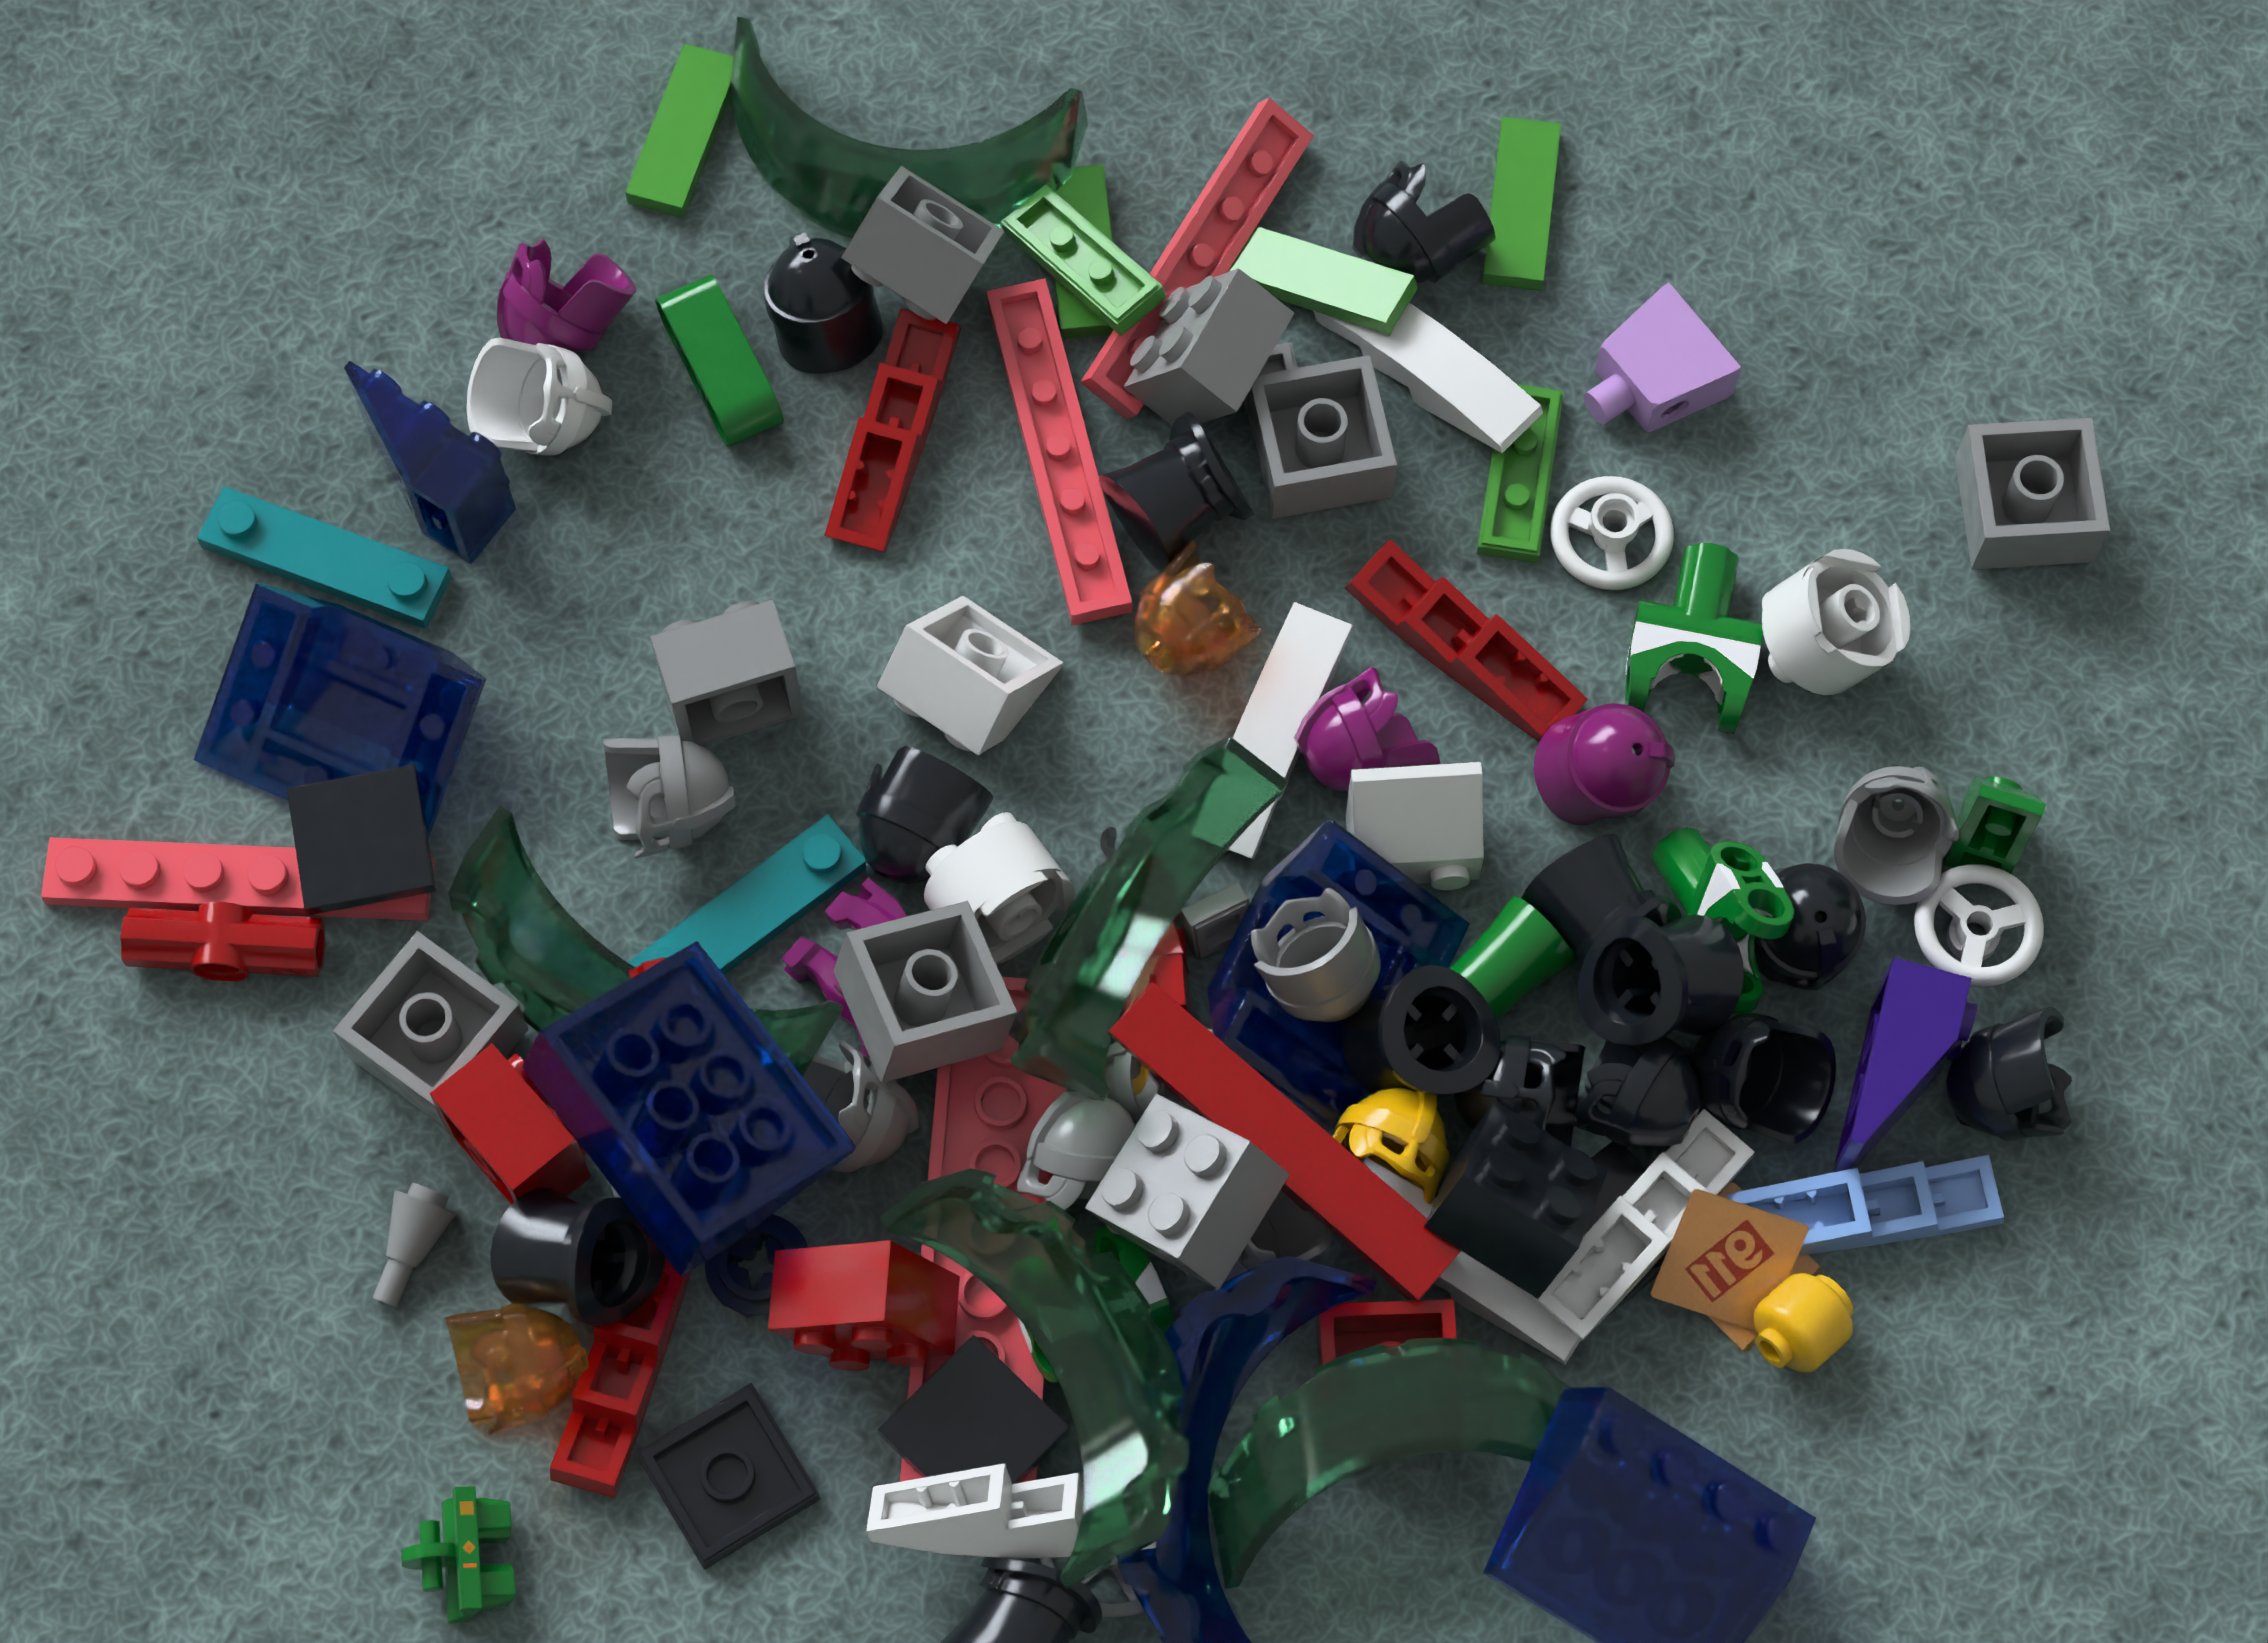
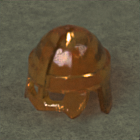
(1189, 619)
(515, 1363)

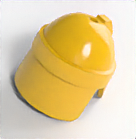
(1399, 1133)

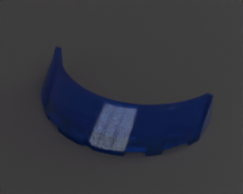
(1216, 1351)

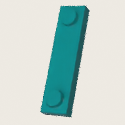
(324, 557)
(766, 898)

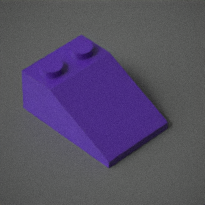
(1909, 1035)

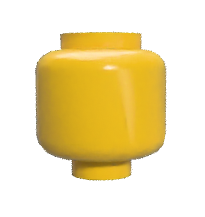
(1803, 1322)

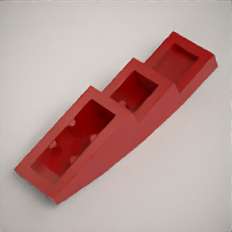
(892, 431)
(1464, 643)
(617, 1391)

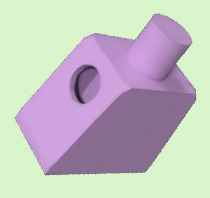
(1661, 365)

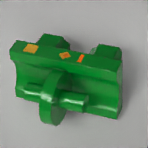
(465, 1525)

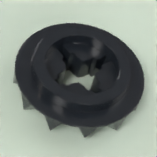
(732, 1283)

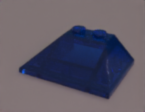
(336, 697)
(1410, 932)

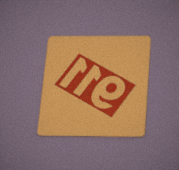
(1727, 1258)

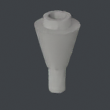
(414, 1228)

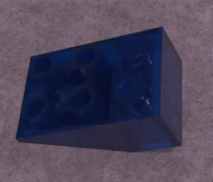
(445, 476)

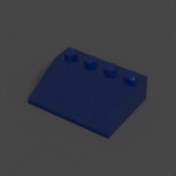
(686, 1106)
(1644, 1530)

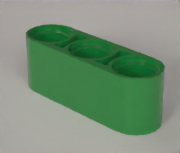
(719, 360)

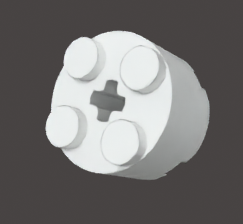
(1834, 623)
(1006, 881)

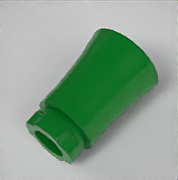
(1514, 956)

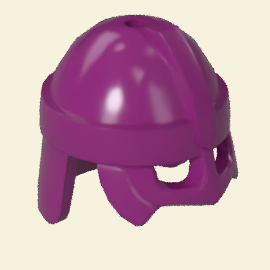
(571, 316)
(1350, 736)
(1589, 766)

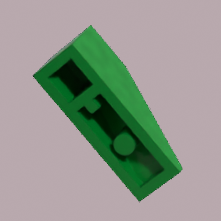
(1995, 824)

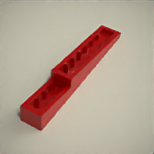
(1322, 1171)

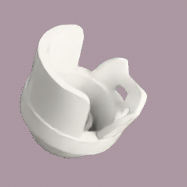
(533, 397)

